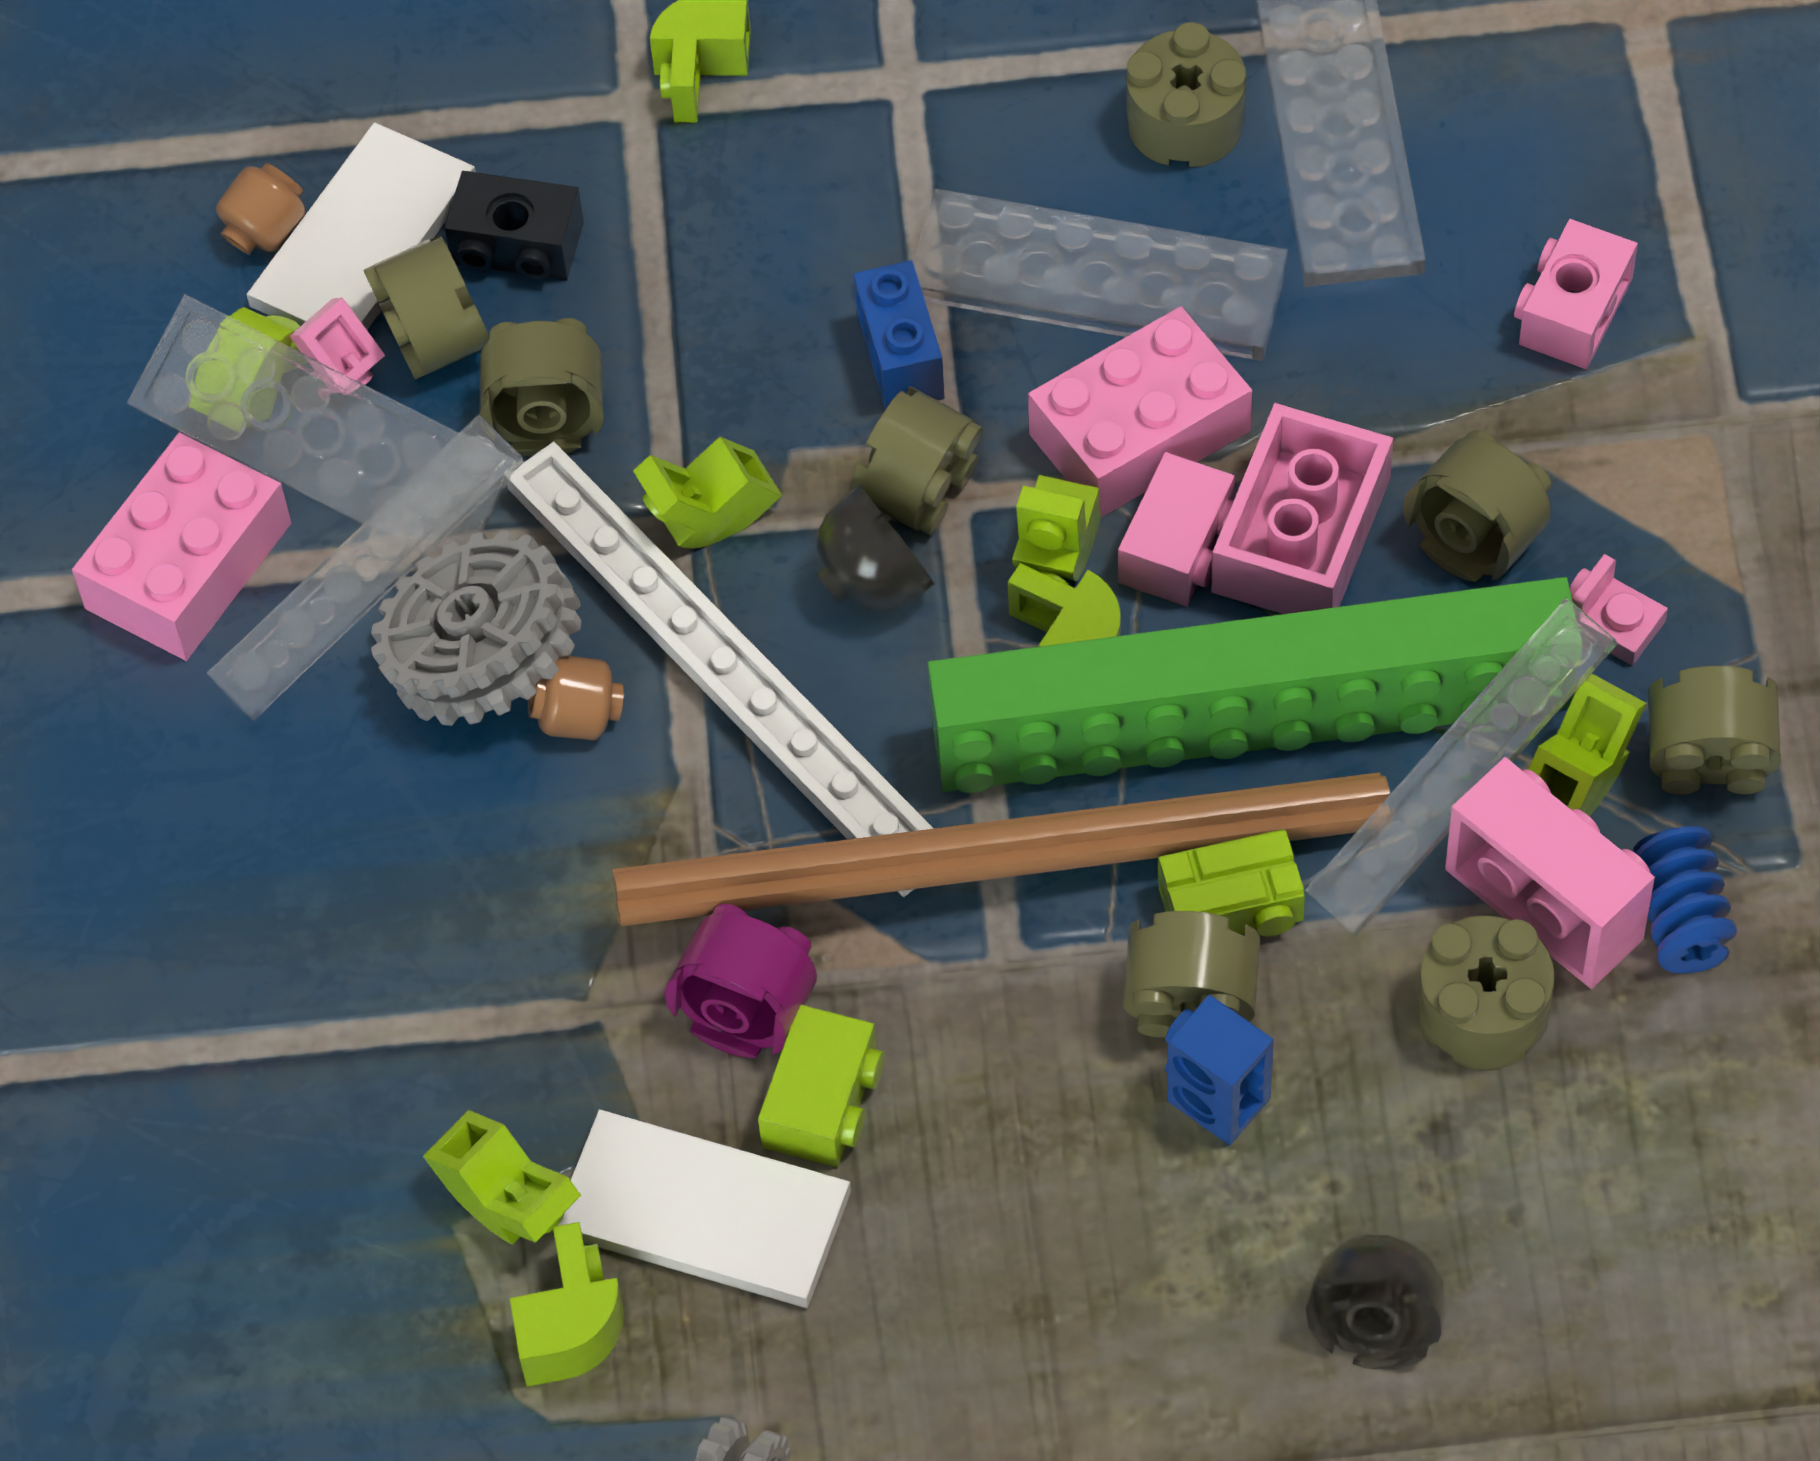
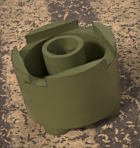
(1186, 96)
(427, 306)
(542, 384)
(917, 458)
(1479, 507)
(1714, 730)
(1185, 961)
(1485, 991)

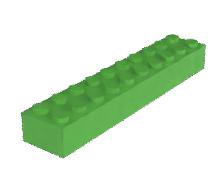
(1227, 686)

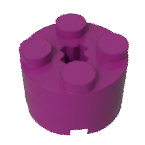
(742, 982)

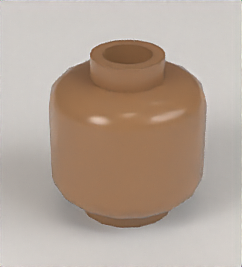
(260, 209)
(577, 699)

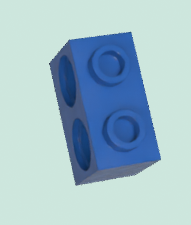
(898, 331)
(1218, 1068)

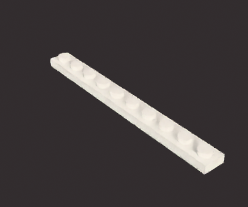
(711, 649)

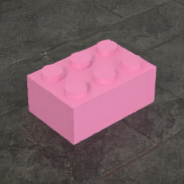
(1135, 402)
(1301, 513)
(182, 546)
(1550, 869)

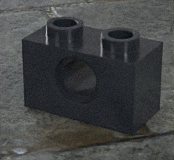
(542, 217)

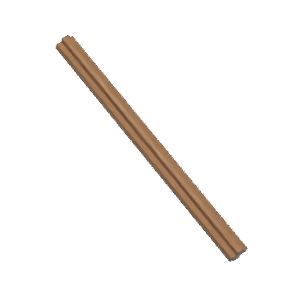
(991, 849)

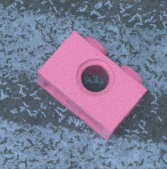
(1574, 323)

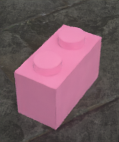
(1176, 530)

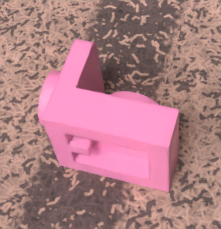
(339, 341)
(1618, 609)

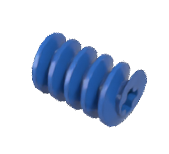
(1685, 900)

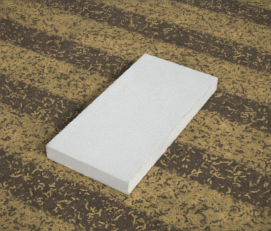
(375, 206)
(706, 1208)

